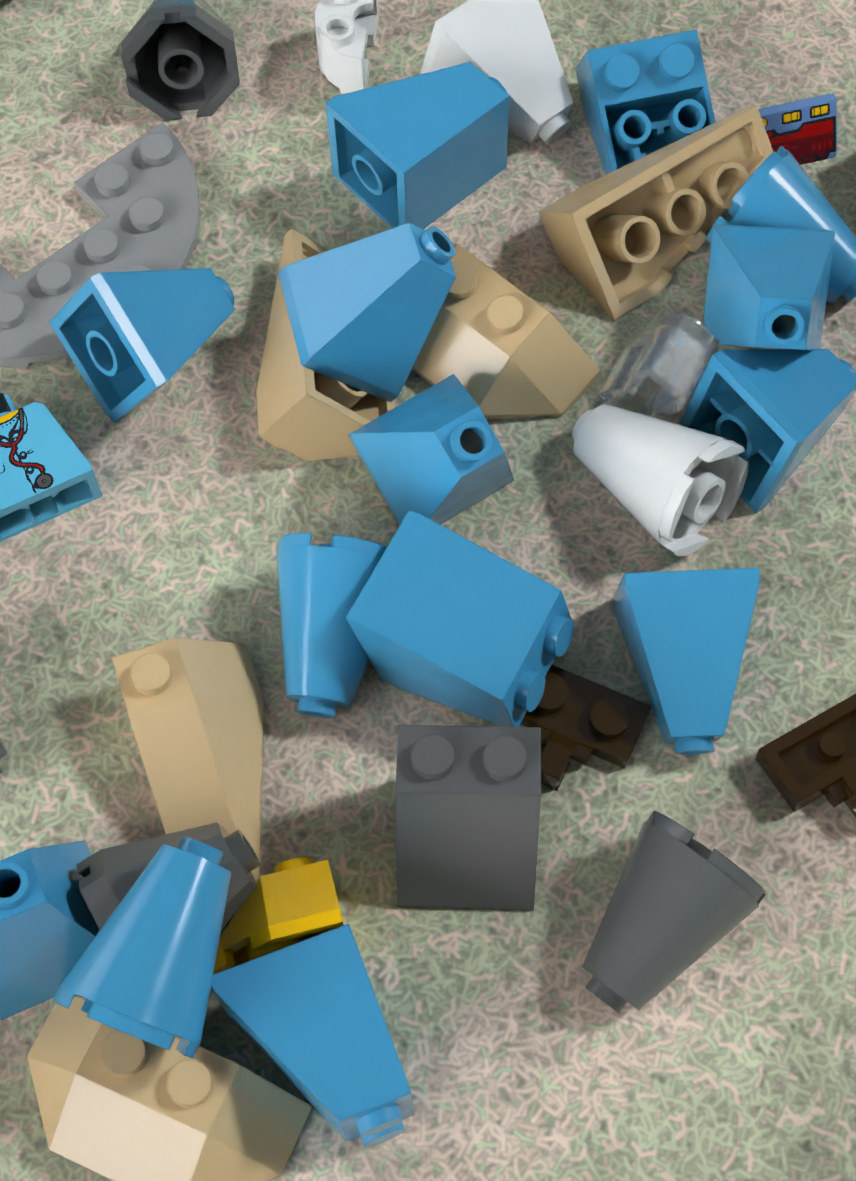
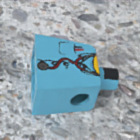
(39, 469)

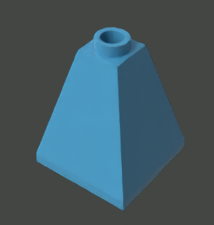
(768, 286)
(369, 305)
(139, 329)
(773, 407)
(433, 453)
(688, 646)
(41, 923)

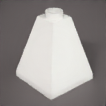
(514, 47)

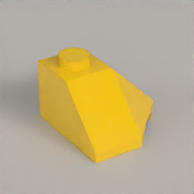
(281, 911)

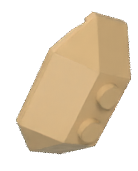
(503, 347)
(154, 1111)

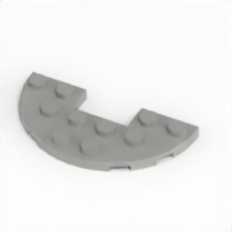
(147, 225)

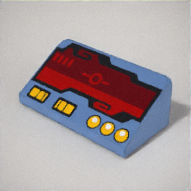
(803, 127)

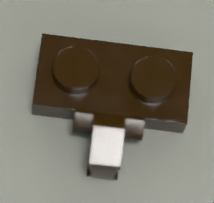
(582, 721)
(816, 759)

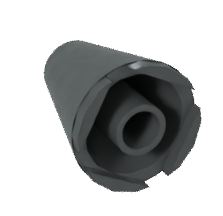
(665, 913)

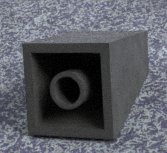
(467, 816)

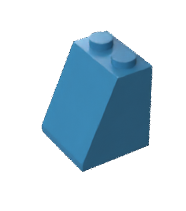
(419, 142)
(460, 623)
(323, 1031)

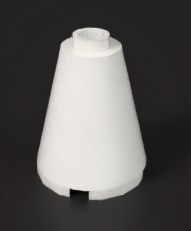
(662, 472)

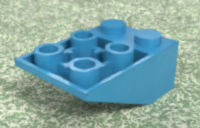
(644, 95)

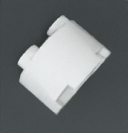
(342, 36)

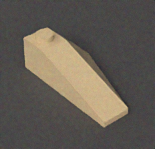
(644, 218)
(298, 405)
(198, 732)

